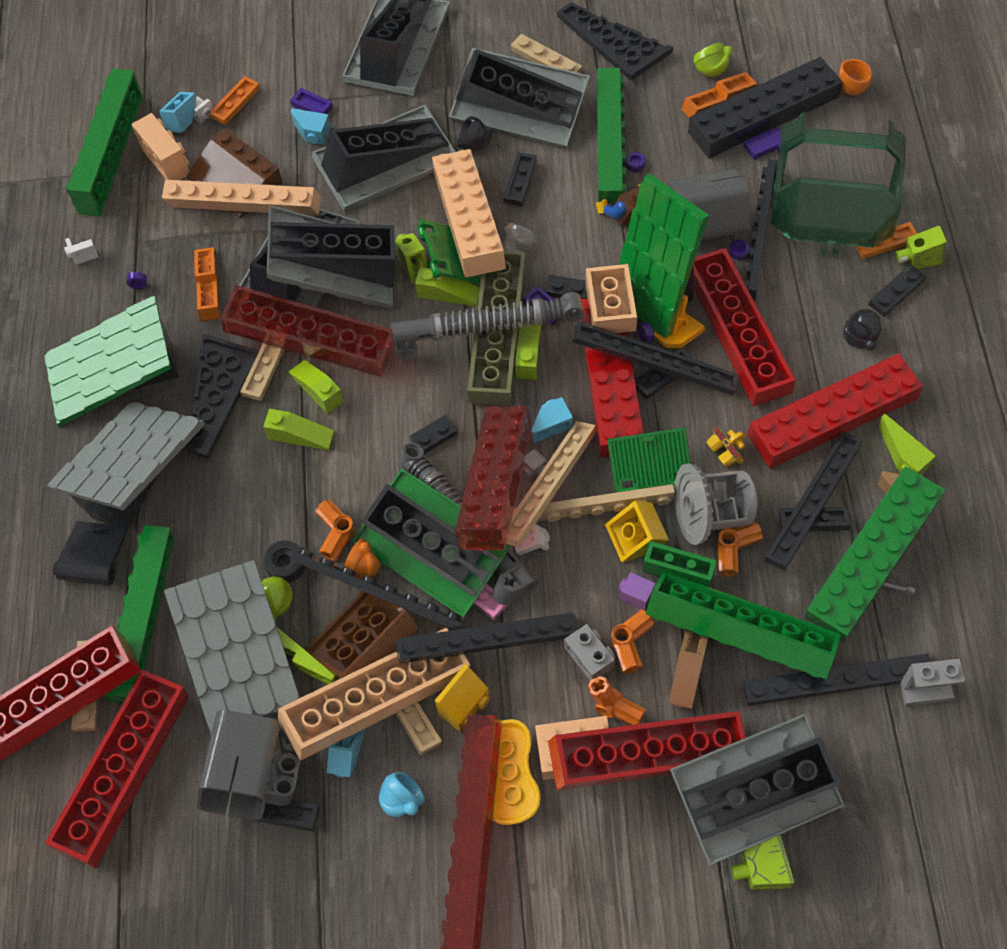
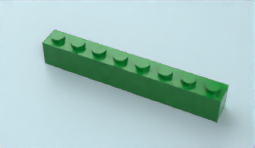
(609, 134)
(143, 598)

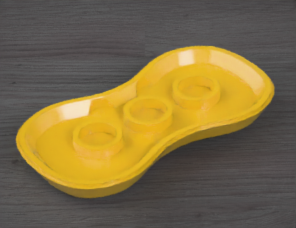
(516, 790)

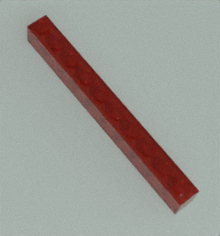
(472, 833)

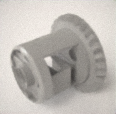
(700, 515)

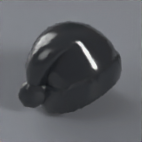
(474, 134)
(862, 329)

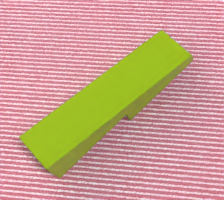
(304, 661)

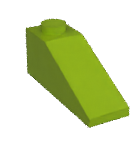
(445, 289)
(527, 352)
(317, 385)
(293, 429)
(904, 448)

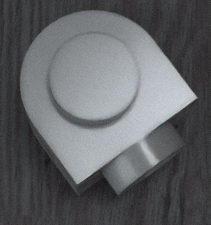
(533, 464)

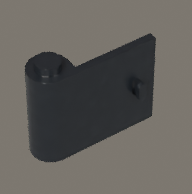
(90, 554)

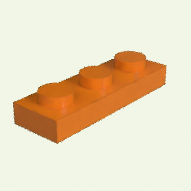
(234, 100)
(899, 240)

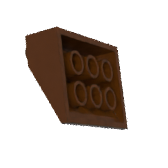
(233, 161)
(361, 635)

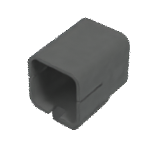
(722, 197)
(251, 756)

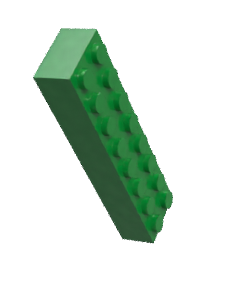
(105, 142)
(874, 553)
(743, 624)

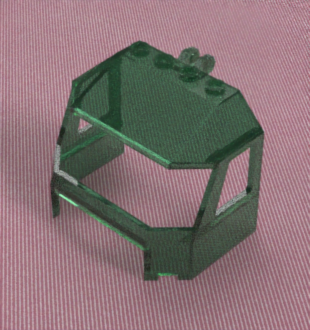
(837, 209)

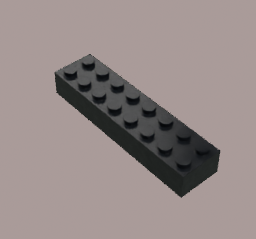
(764, 107)

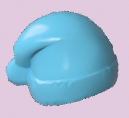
(400, 795)

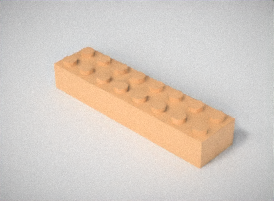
(468, 213)
(363, 700)

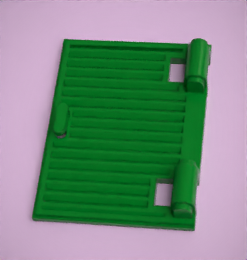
(443, 251)
(648, 461)

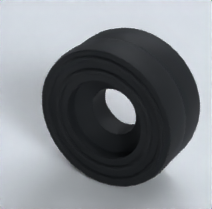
(275, 553)

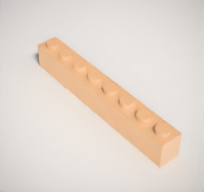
(240, 197)

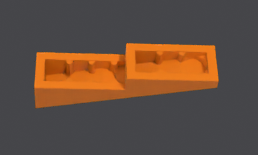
(723, 90)
(207, 284)

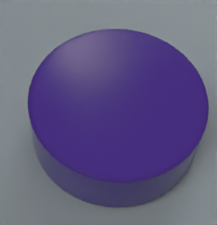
(635, 162)
(739, 250)
(136, 280)
(645, 332)

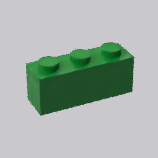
(678, 562)

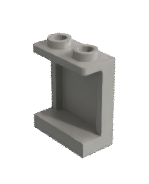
(931, 681)

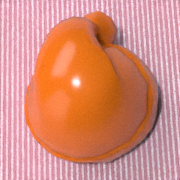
(855, 76)
(363, 559)

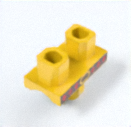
(731, 455)

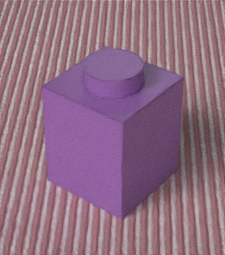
(636, 591)

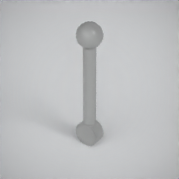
(909, 590)

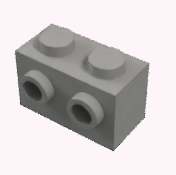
(589, 652)

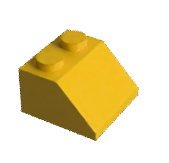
(634, 529)
(462, 698)

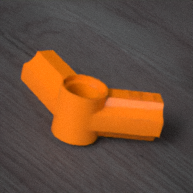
(335, 520)
(728, 553)
(626, 650)
(613, 704)

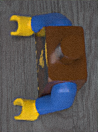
(622, 208)

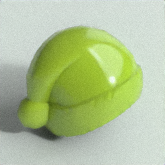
(713, 59)
(278, 594)

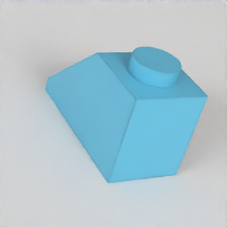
(179, 112)
(311, 125)
(551, 420)
(344, 755)

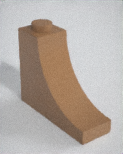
(688, 669)

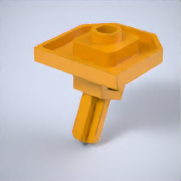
(683, 331)

